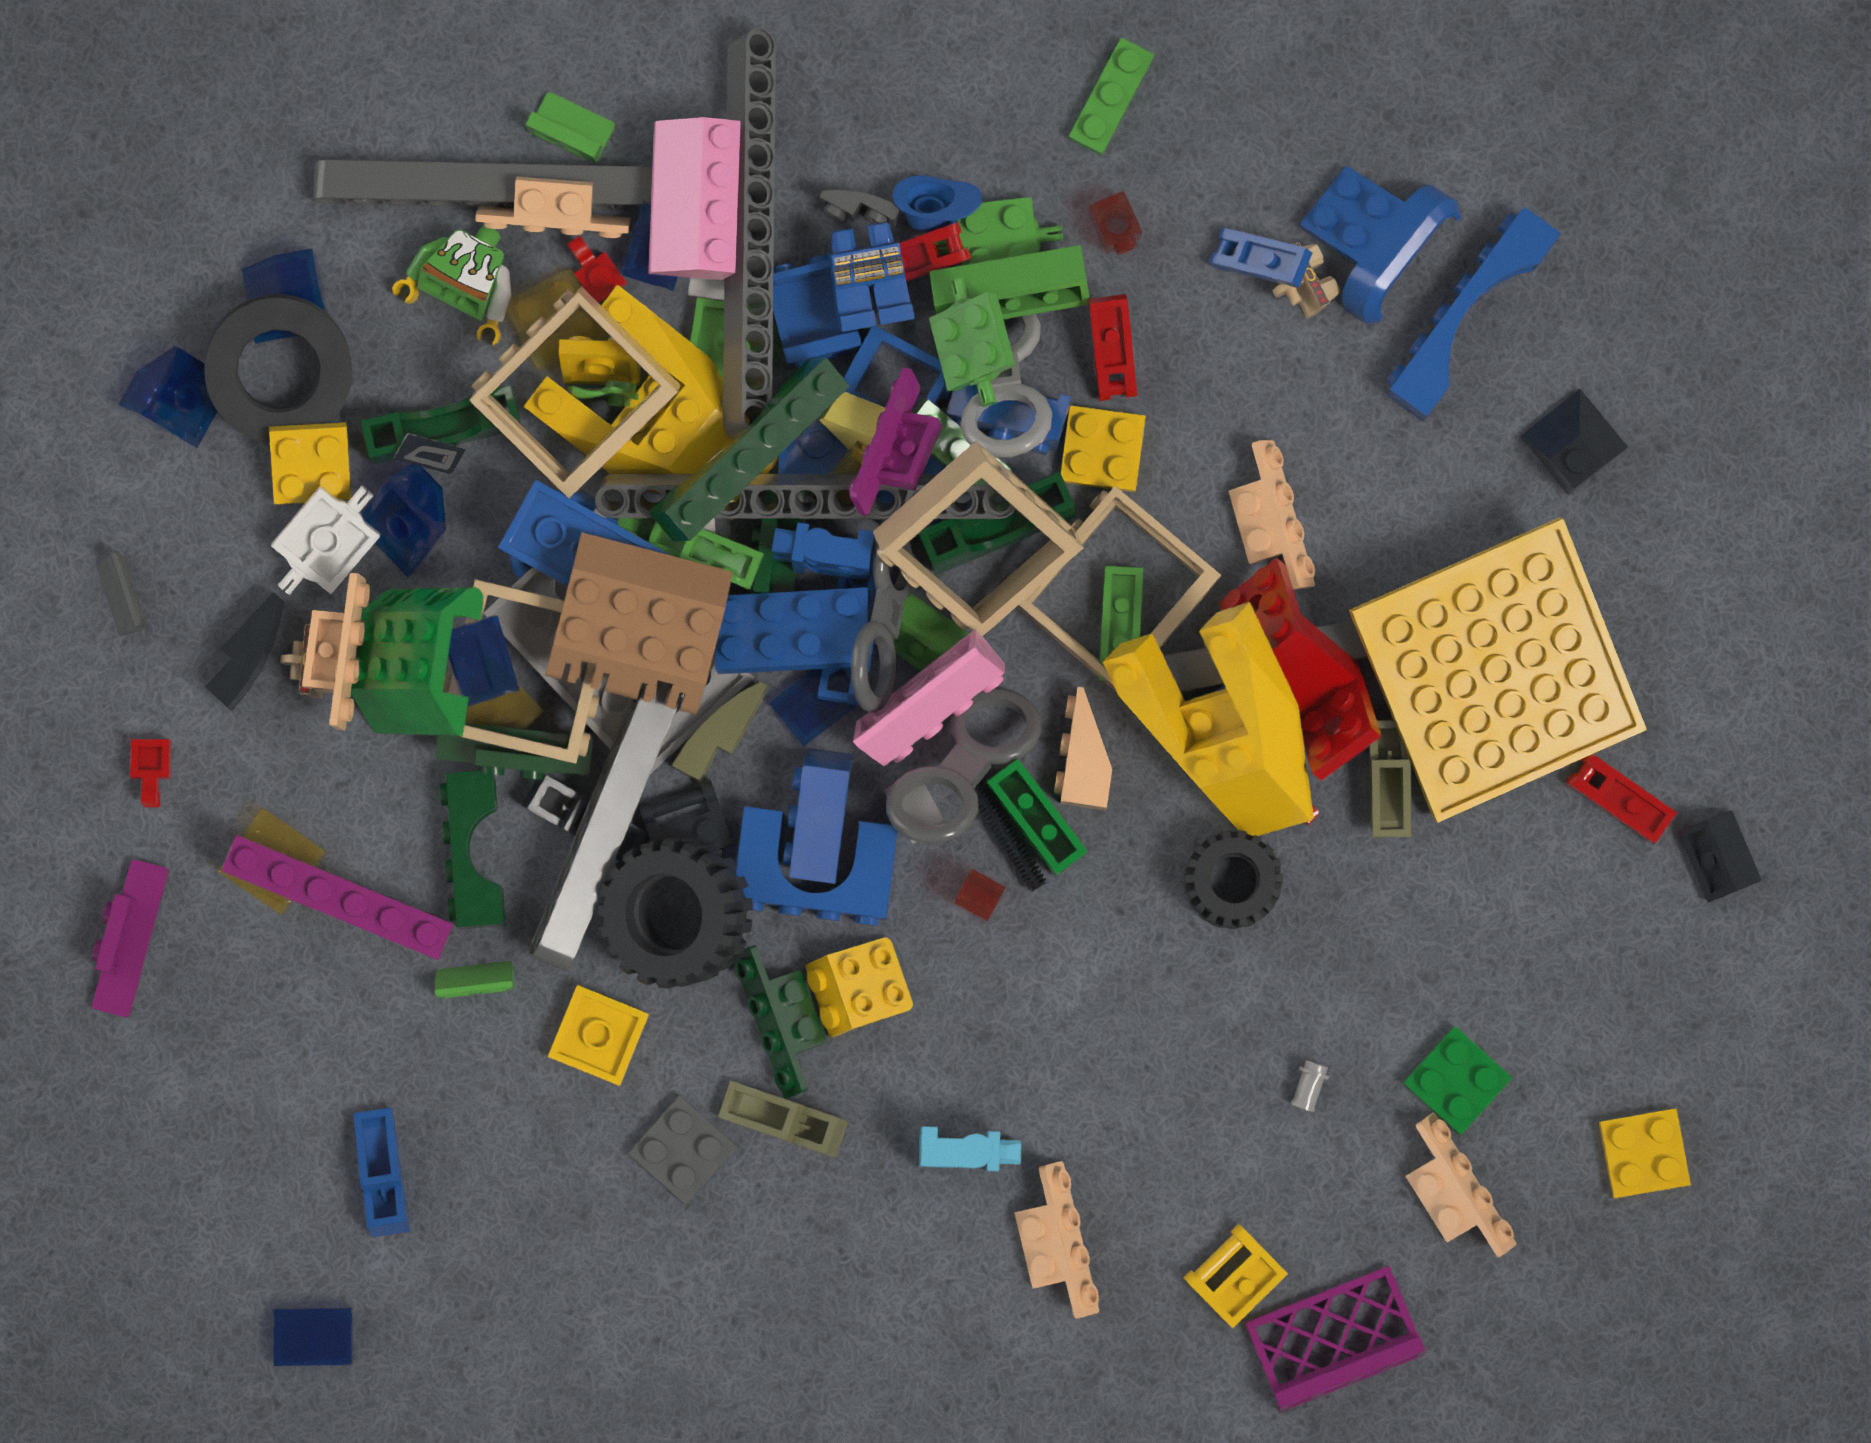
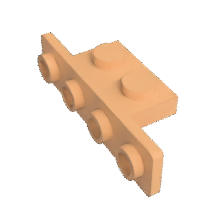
(553, 205)
(1268, 517)
(332, 651)
(1453, 1193)
(1055, 1243)

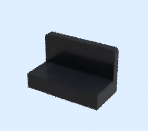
(1719, 856)

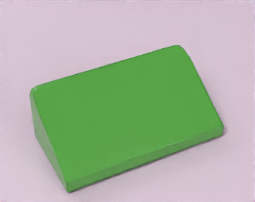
(474, 980)

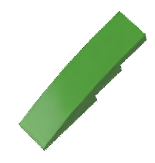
(704, 548)

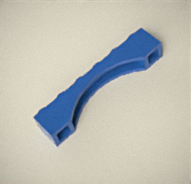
(1518, 251)

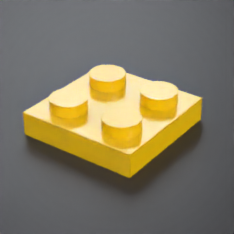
(596, 361)
(1102, 448)
(308, 458)
(598, 1035)
(1644, 1153)

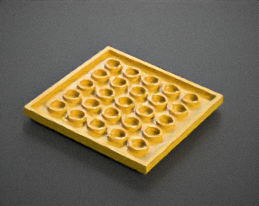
(1498, 669)

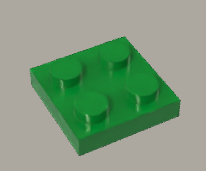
(1457, 1080)

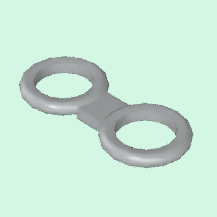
(1009, 387)

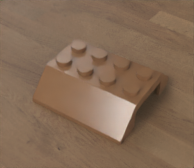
(640, 621)

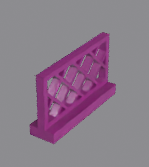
(1346, 1371)

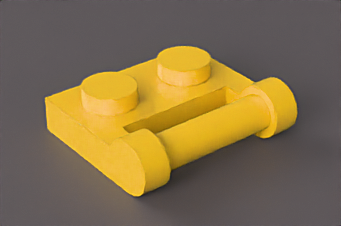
(1245, 1286)

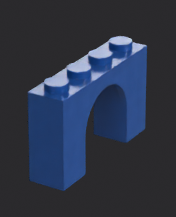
(860, 895)

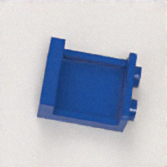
(808, 314)

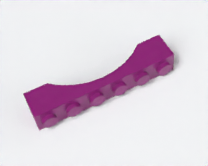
(337, 897)

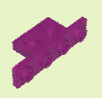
(898, 447)
(127, 937)

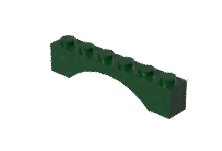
(717, 483)

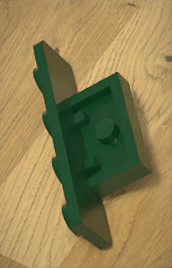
(773, 575)
(497, 758)
(783, 1018)

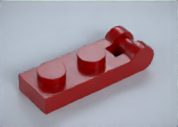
(922, 255)
(1112, 346)
(1622, 799)

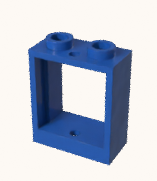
(868, 352)

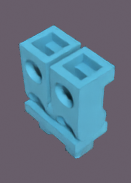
(968, 1152)

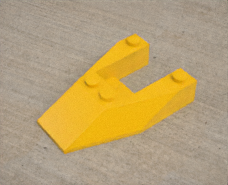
(680, 435)
(1235, 742)

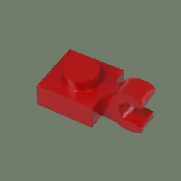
(597, 274)
(150, 763)

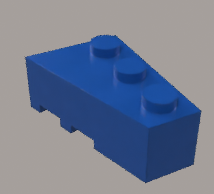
(1012, 418)
(818, 815)

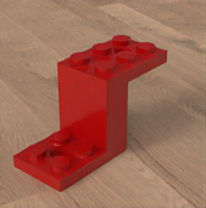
(1318, 672)

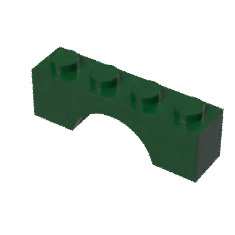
(447, 424)
(964, 540)
(470, 799)

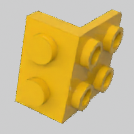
(858, 986)

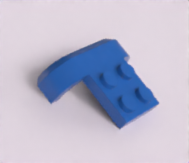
(1375, 234)

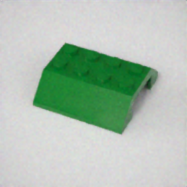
(407, 660)

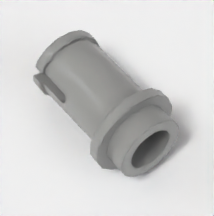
(1309, 1085)

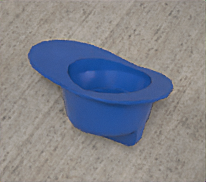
(935, 202)

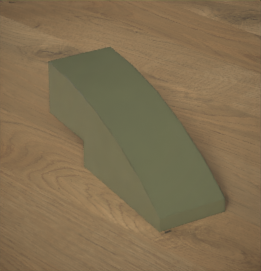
(719, 732)
(1389, 783)
(783, 1119)

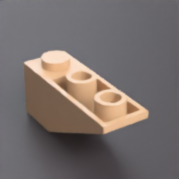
(1087, 764)

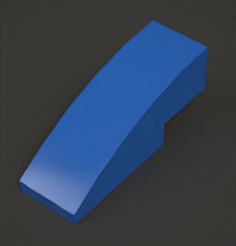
(381, 1172)

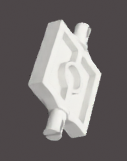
(325, 539)

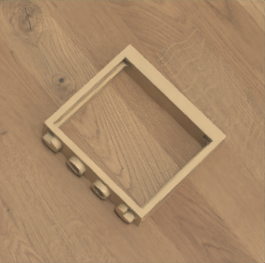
(514, 356)
(942, 492)
(1101, 507)
(587, 701)

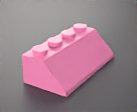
(694, 198)
(930, 698)

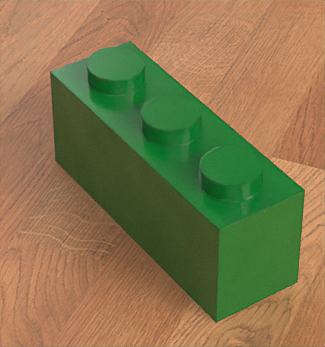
(1036, 818)

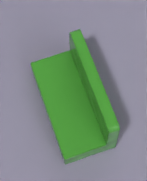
(571, 127)
(925, 633)

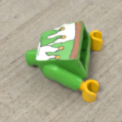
(463, 274)

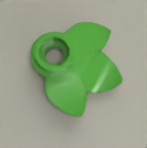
(617, 392)

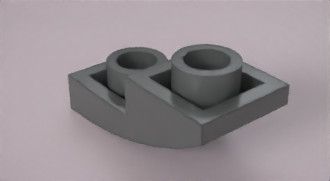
(847, 204)

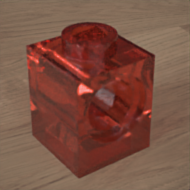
(1115, 207)
(979, 896)

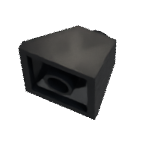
(1574, 441)

